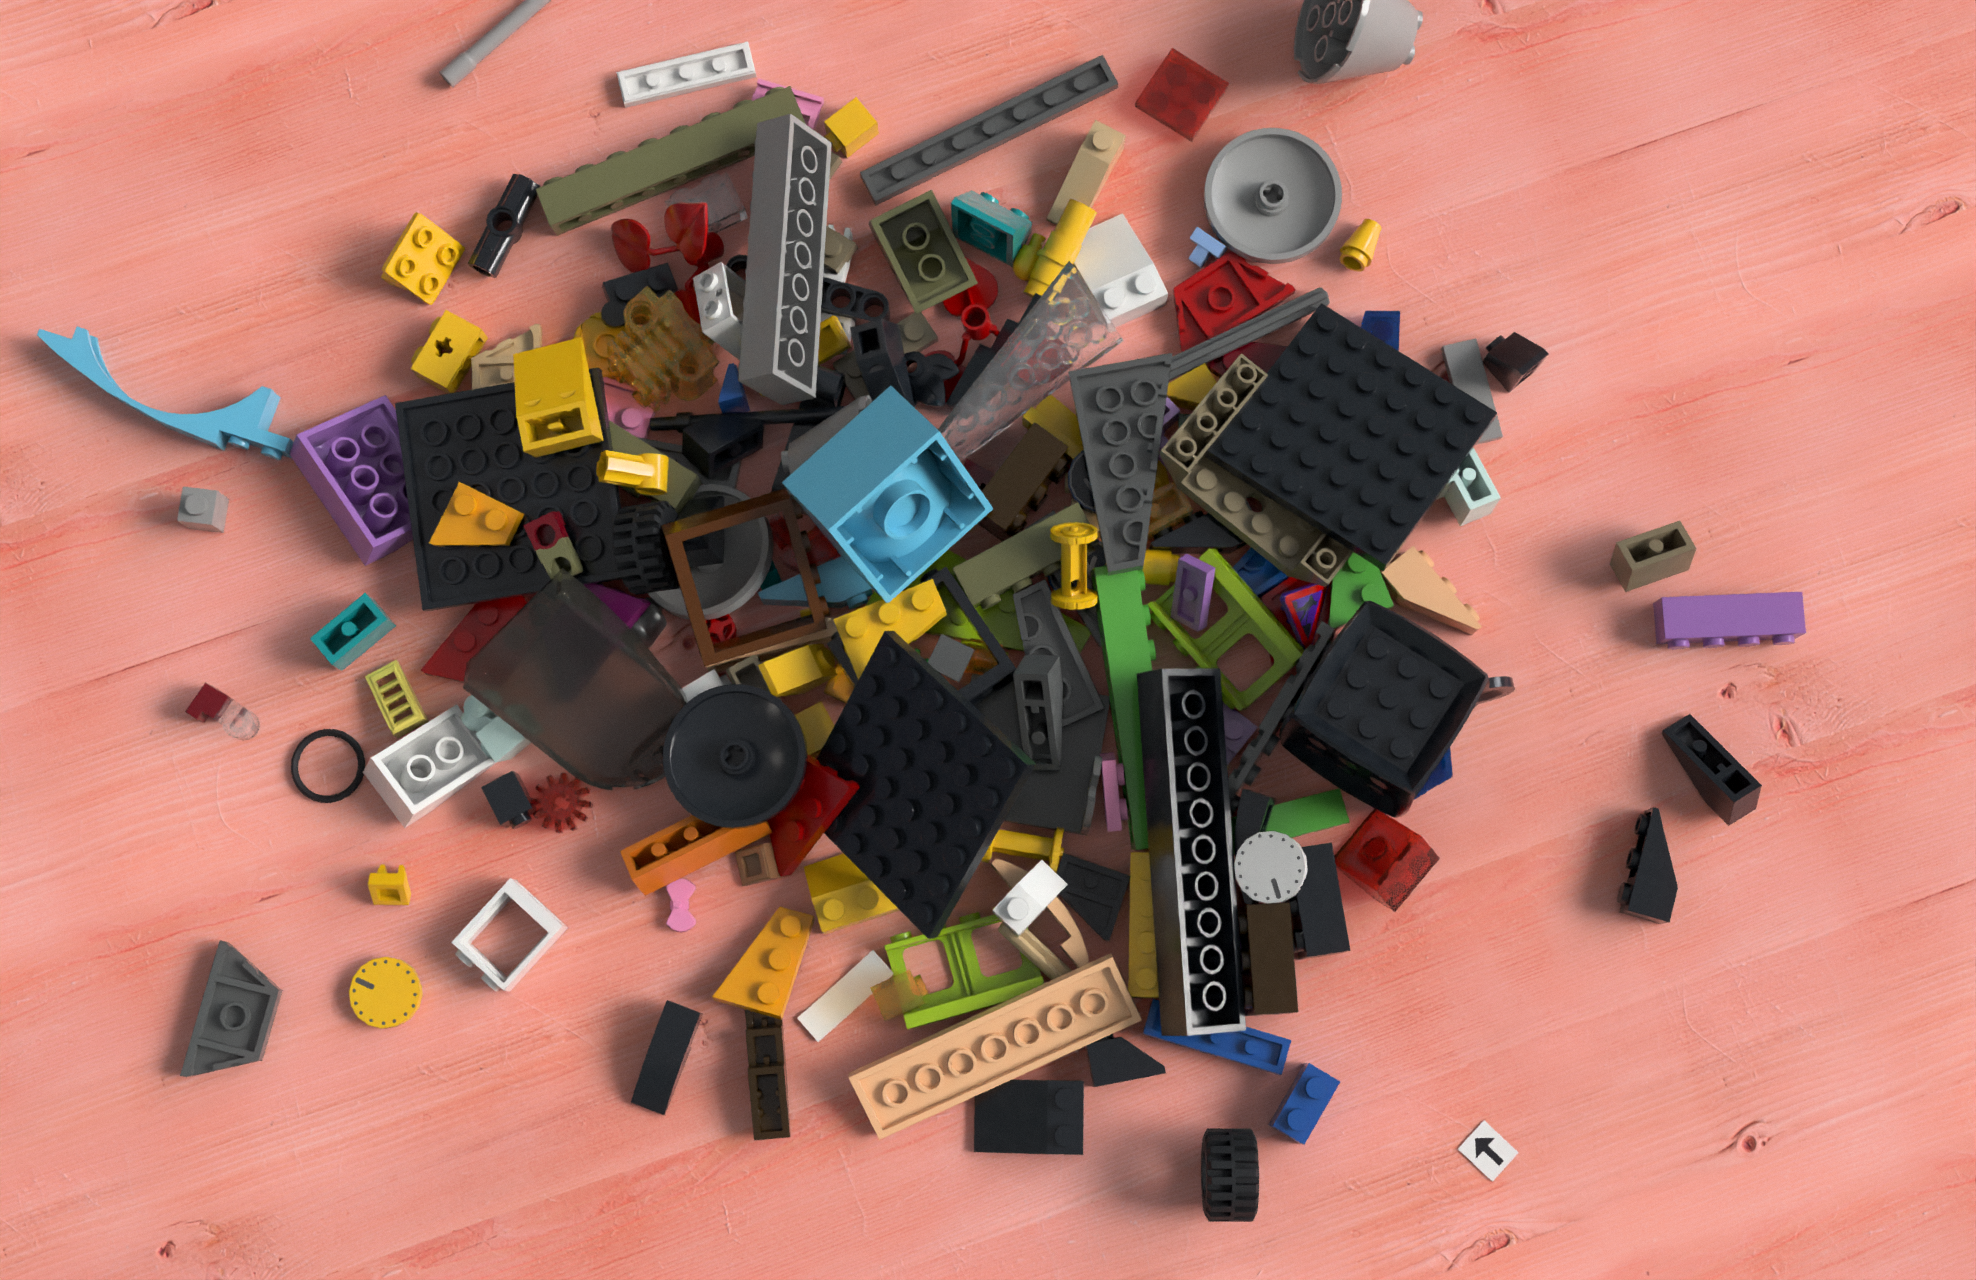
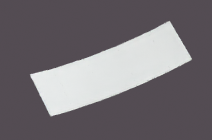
(844, 996)

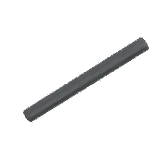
(1247, 332)

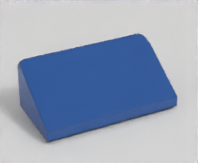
(732, 395)

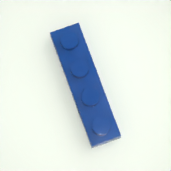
(1245, 1047)

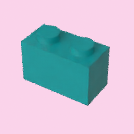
(353, 632)

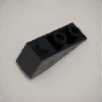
(881, 358)
(1198, 536)
(1651, 878)

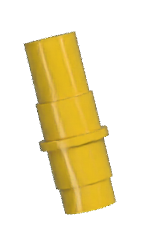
(1061, 246)

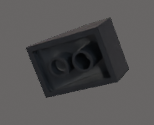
(1031, 1118)

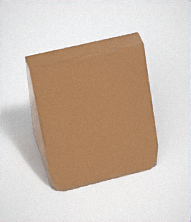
(757, 864)

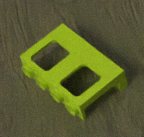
(1244, 616)
(970, 987)

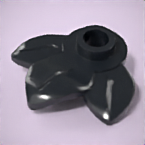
(928, 377)

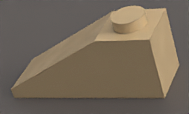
(1090, 168)

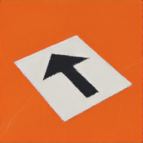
(1488, 1150)

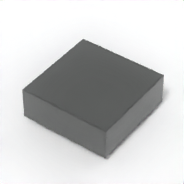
(950, 658)

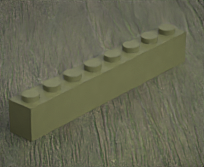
(661, 163)

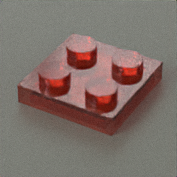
(1181, 94)

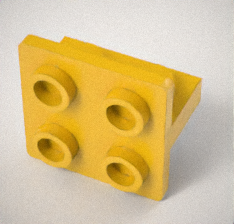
(422, 259)

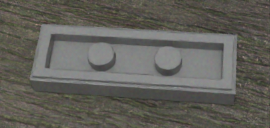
(1468, 374)

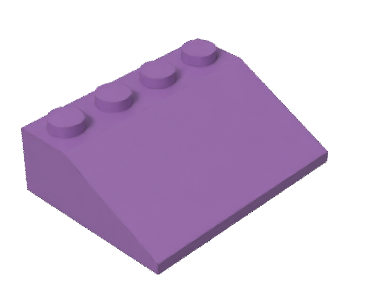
(360, 477)

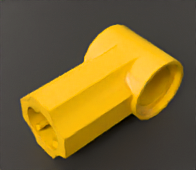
(643, 472)

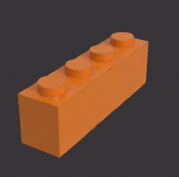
(683, 850)

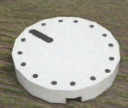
(1270, 867)

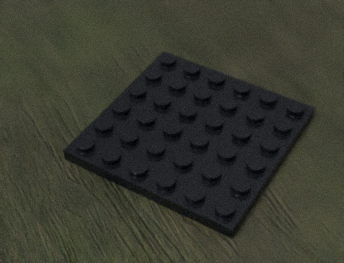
(1352, 436)
(478, 442)
(929, 783)

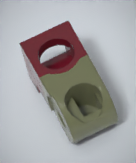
(553, 544)

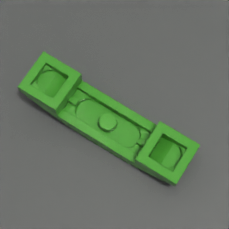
(1305, 815)

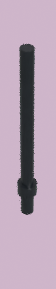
(786, 416)

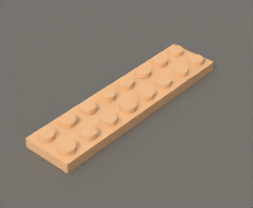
(994, 1046)

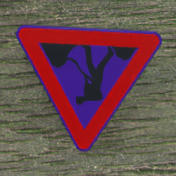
(1303, 611)

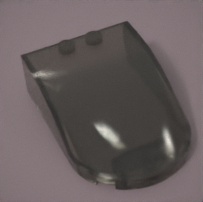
(579, 686)

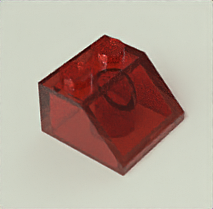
(1385, 859)

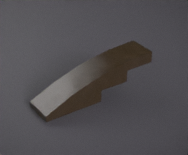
(767, 1076)

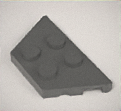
(232, 1015)

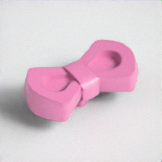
(680, 917)

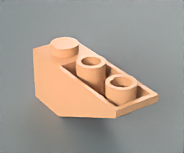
(1420, 589)

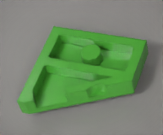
(1354, 585)

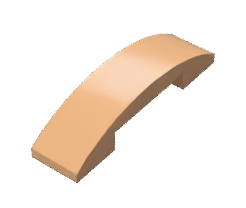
(1074, 946)

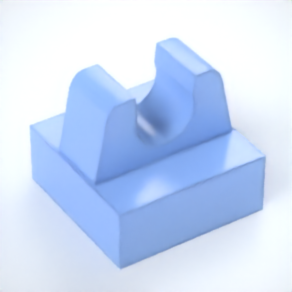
(1205, 247)

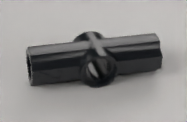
(496, 244)

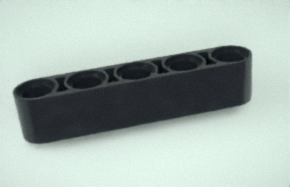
(859, 297)

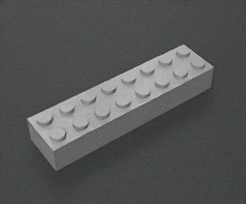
(785, 261)

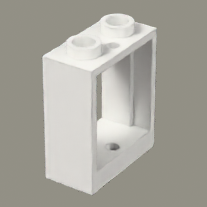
(720, 306)
(470, 955)

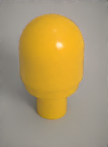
(1027, 257)

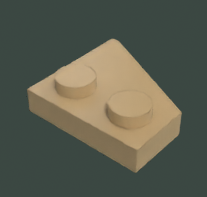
(497, 365)

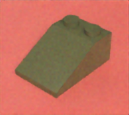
(922, 252)

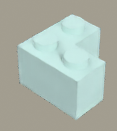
(1471, 491)

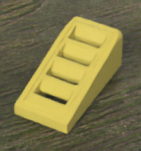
(408, 723)

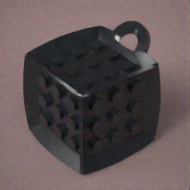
(1385, 708)

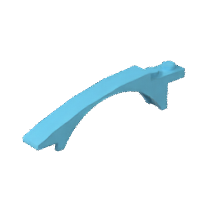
(240, 423)

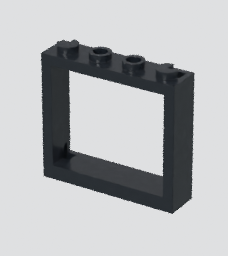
(980, 687)

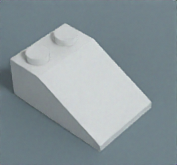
(1120, 271)
(427, 766)

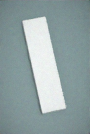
(686, 74)

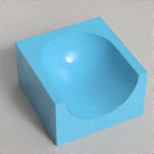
(888, 494)

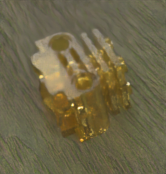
(661, 351)

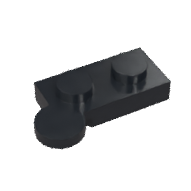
(623, 289)

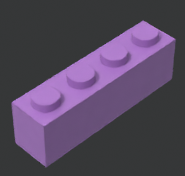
(1729, 618)

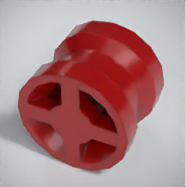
(717, 627)

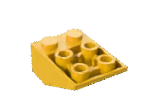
(555, 398)

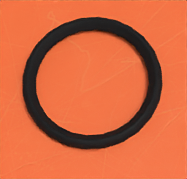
(307, 740)

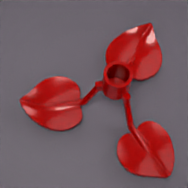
(688, 228)
(972, 308)

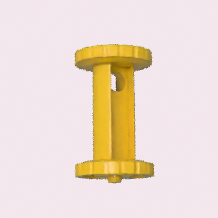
(1074, 565)
(1028, 846)

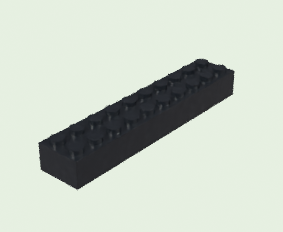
(1191, 852)

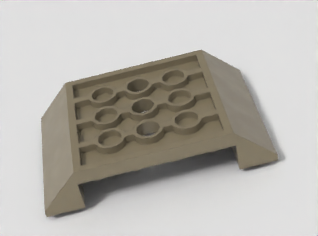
(1274, 532)

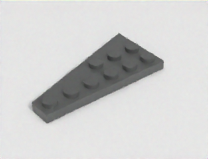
(1120, 433)
(1278, 712)

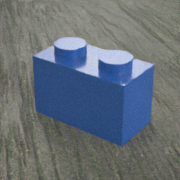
(1304, 1103)

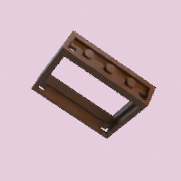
(730, 516)

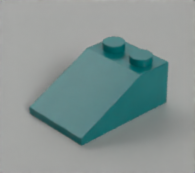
(989, 226)

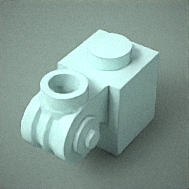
(497, 737)

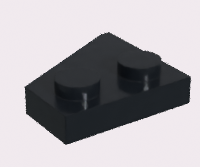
(1093, 892)

